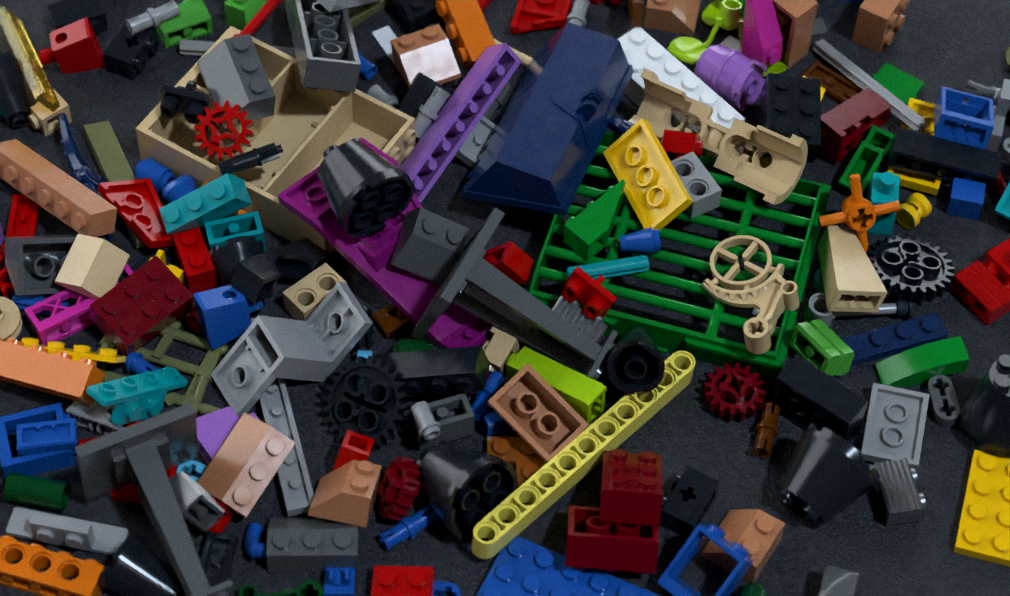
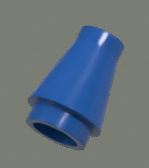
(641, 241)

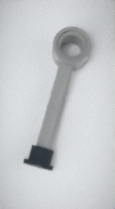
(818, 303)

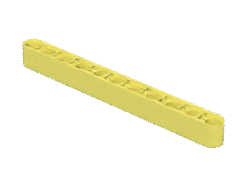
(578, 461)

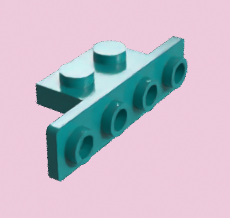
(137, 395)

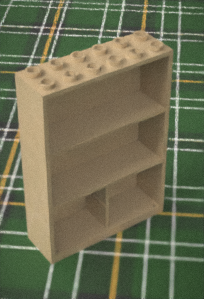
(302, 123)

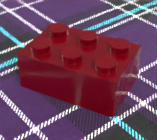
(141, 306)
(631, 488)
(609, 544)

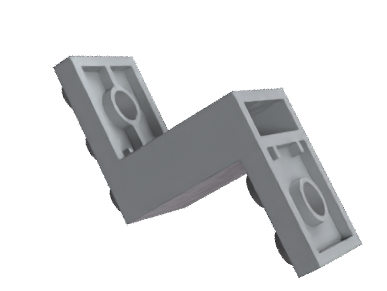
(291, 348)

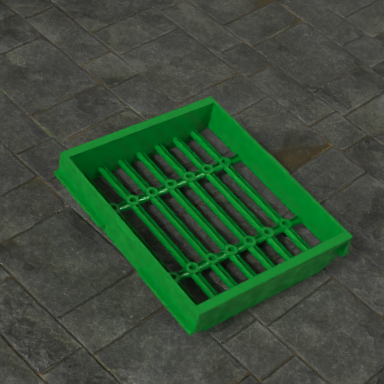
(671, 338)

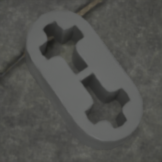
(948, 400)

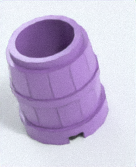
(731, 75)

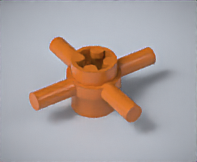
(850, 212)

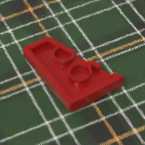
(139, 208)

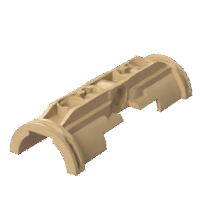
(787, 154)

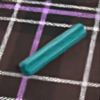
(614, 267)

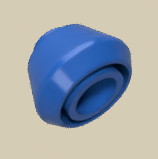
(178, 188)

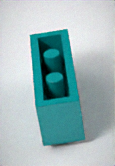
(208, 203)

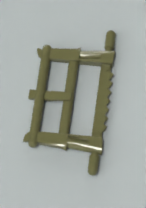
(201, 373)

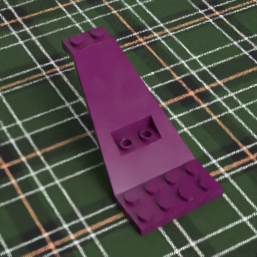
(373, 259)

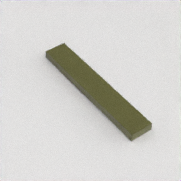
(110, 160)

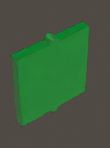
(898, 82)

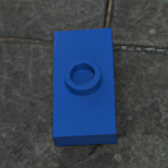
(46, 436)

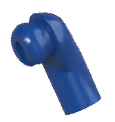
(252, 539)

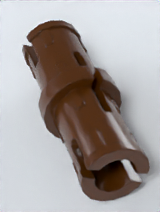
(766, 430)

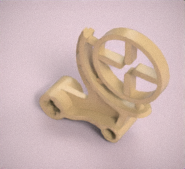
(768, 296)

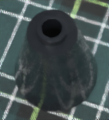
(13, 95)
(228, 256)
(636, 362)
(140, 572)

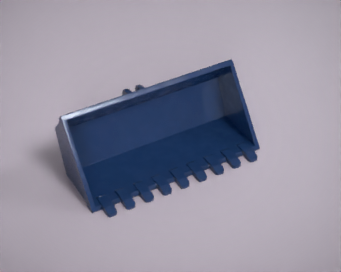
(552, 123)

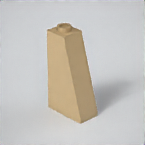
(848, 273)

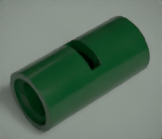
(37, 491)

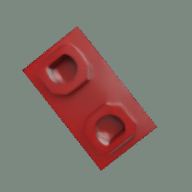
(589, 293)

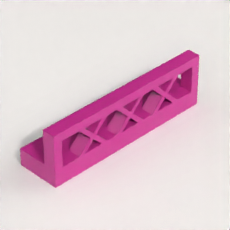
(63, 320)

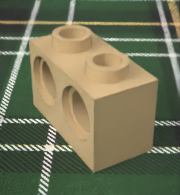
(310, 291)

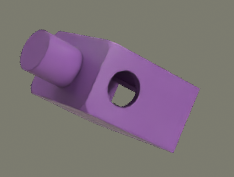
(214, 430)

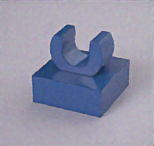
(339, 581)

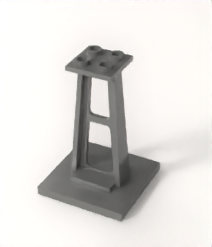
(502, 303)
(141, 458)

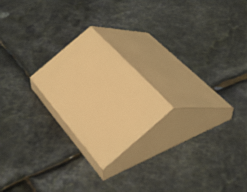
(92, 266)

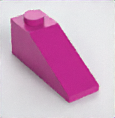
(761, 32)

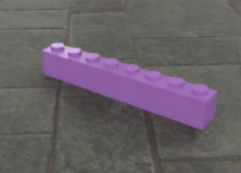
(459, 117)

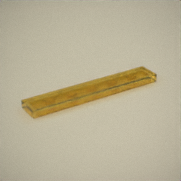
(28, 60)

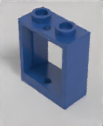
(953, 112)
(36, 462)
(671, 577)

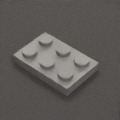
(894, 425)

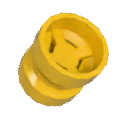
(914, 209)

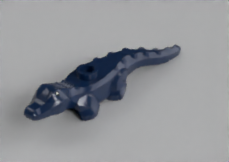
(77, 165)

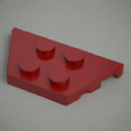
(539, 15)

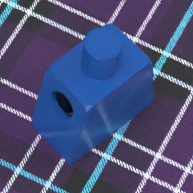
(223, 314)

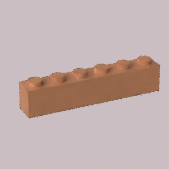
(55, 190)

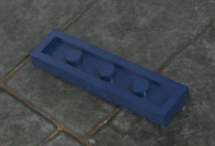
(895, 338)

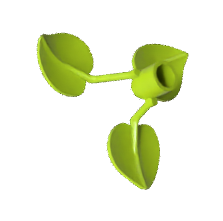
(718, 14)

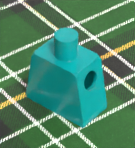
(883, 189)

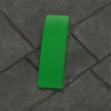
(868, 158)
(923, 362)

